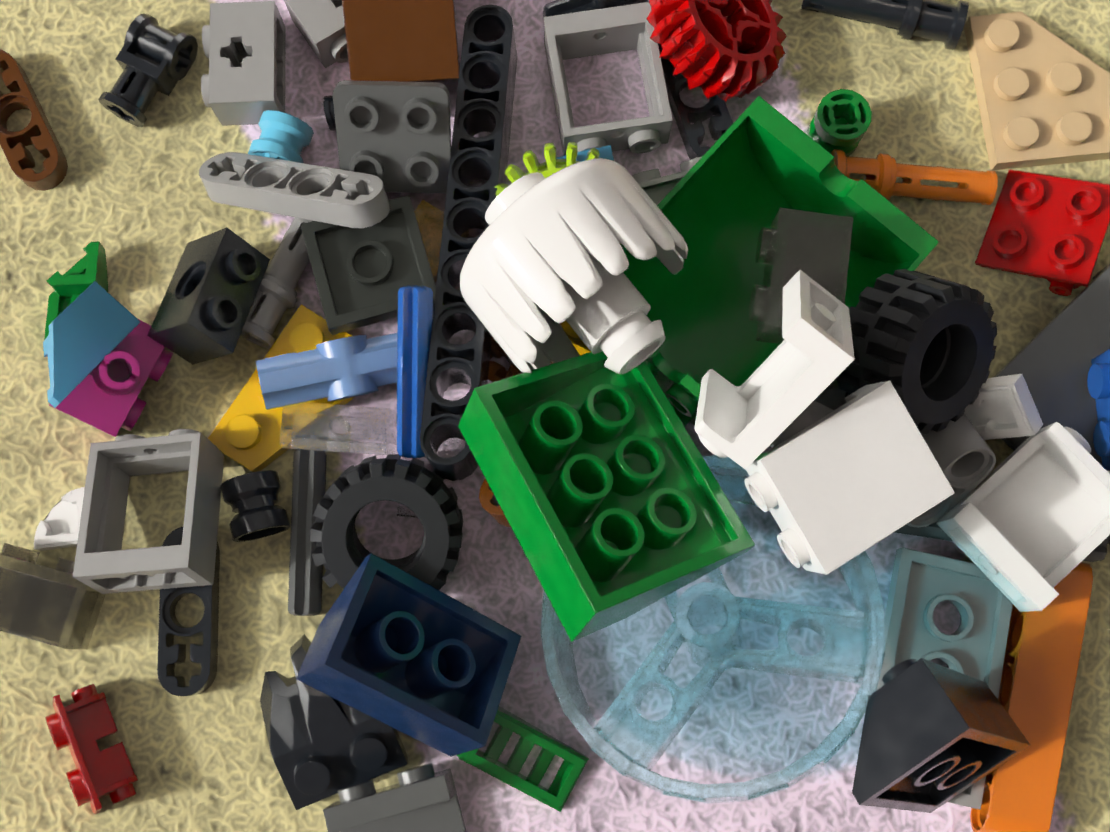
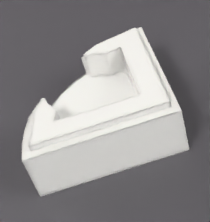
(61, 524)

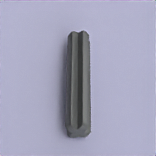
(307, 492)

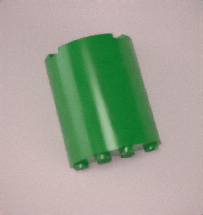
(719, 212)

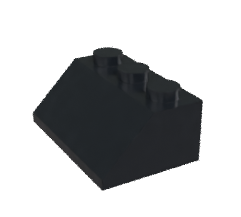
(930, 737)

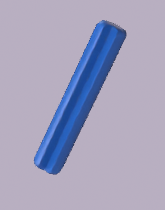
(413, 348)

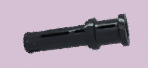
(910, 18)

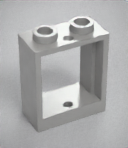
(604, 33)
(99, 544)

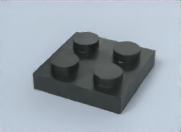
(366, 267)

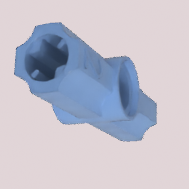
(331, 371)

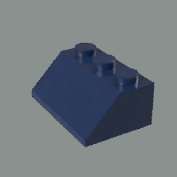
(412, 658)

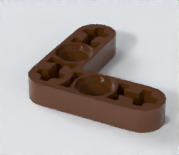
(37, 132)

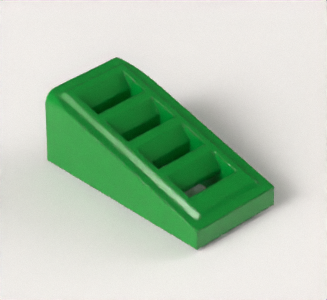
(565, 778)

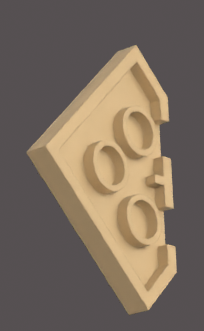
(1036, 94)

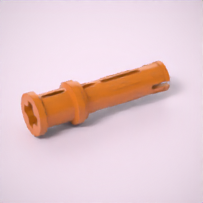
(883, 170)

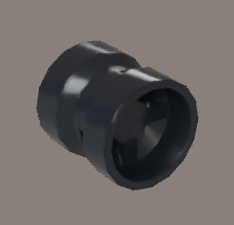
(254, 500)

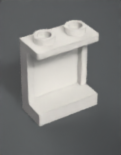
(815, 351)
(847, 480)
(1035, 516)

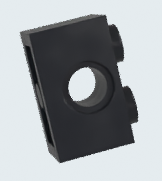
(209, 297)

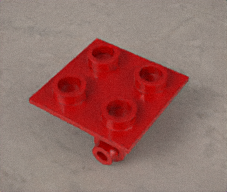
(1047, 229)

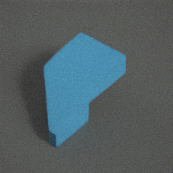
(82, 339)

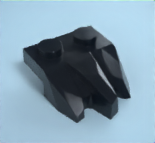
(321, 740)

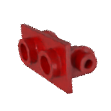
(96, 771)

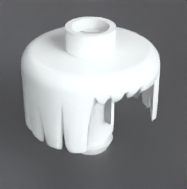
(559, 258)

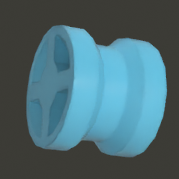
(281, 137)

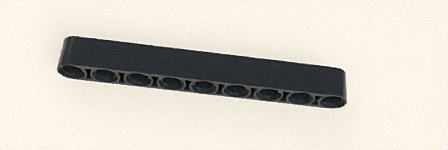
(465, 208)

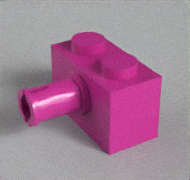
(111, 391)

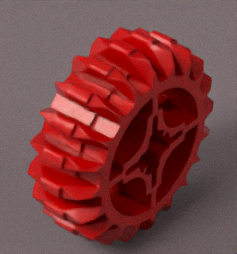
(719, 43)

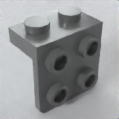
(395, 133)
(416, 804)

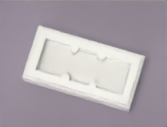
(1004, 409)

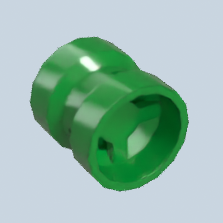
(836, 133)

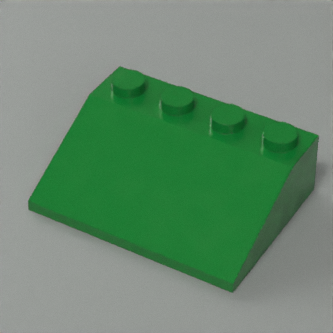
(600, 487)

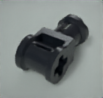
(151, 63)

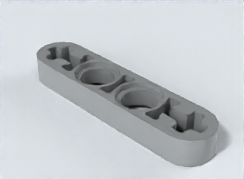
(288, 189)

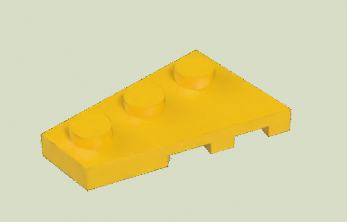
(249, 430)

